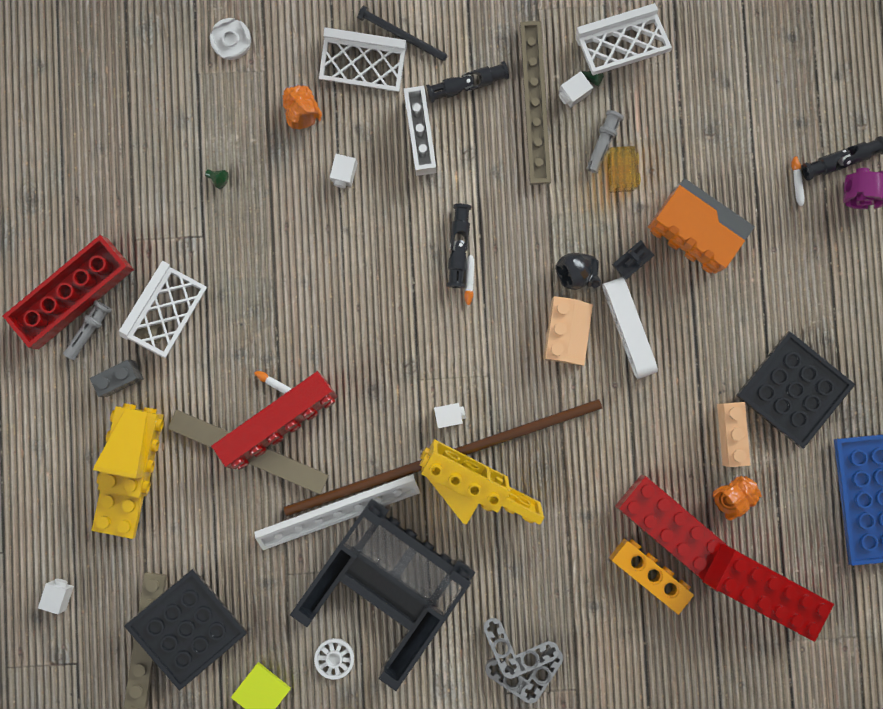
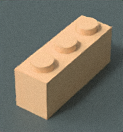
(733, 434)

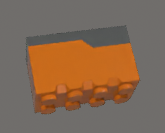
(700, 227)

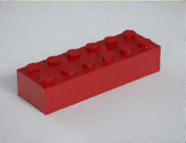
(68, 292)
(275, 421)
(670, 525)
(768, 592)

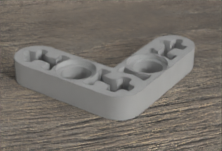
(518, 659)
(525, 682)

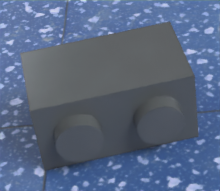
(116, 378)

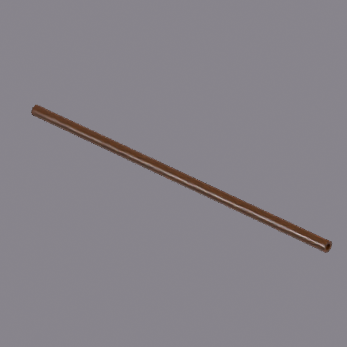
(465, 449)

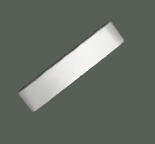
(630, 328)

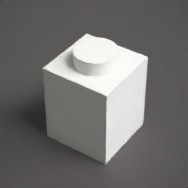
(575, 89)
(343, 171)
(449, 415)
(56, 596)

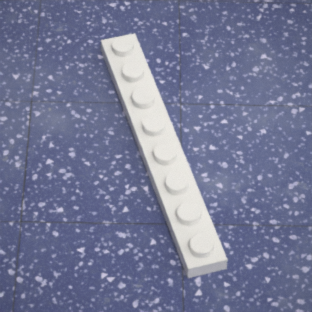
(335, 512)

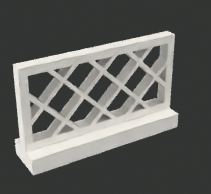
(616, 27)
(368, 42)
(145, 304)

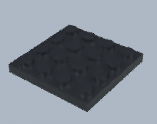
(795, 390)
(185, 629)

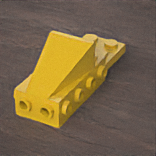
(126, 469)
(469, 483)

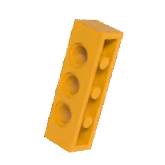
(680, 594)

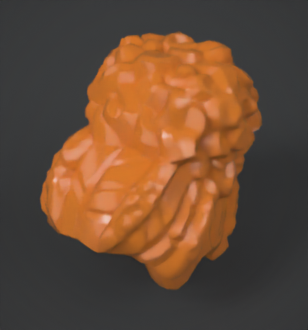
(300, 107)
(737, 497)

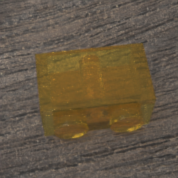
(623, 169)

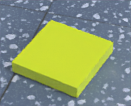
(260, 689)

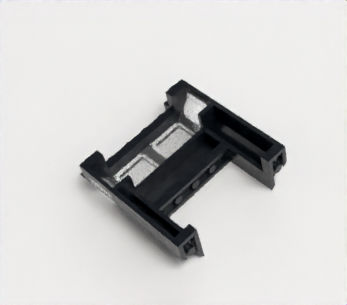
(398, 578)

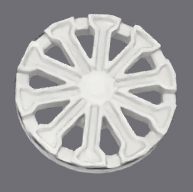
(334, 658)

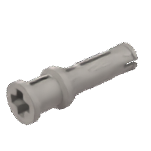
(606, 132)
(92, 321)

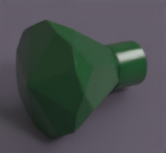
(595, 79)
(218, 178)

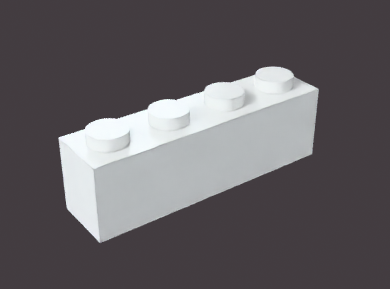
(420, 130)

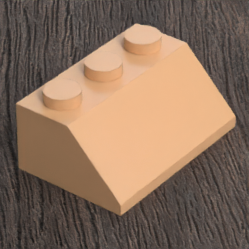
(568, 331)

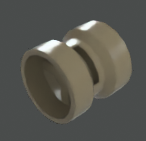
(155, 330)

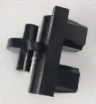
(633, 260)

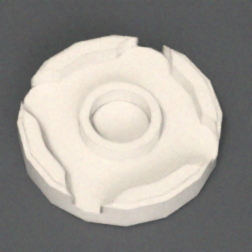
(230, 39)

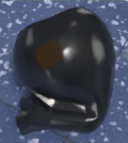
(578, 270)

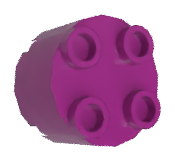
(863, 189)

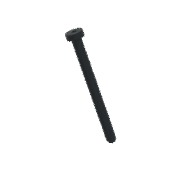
(365, 14)

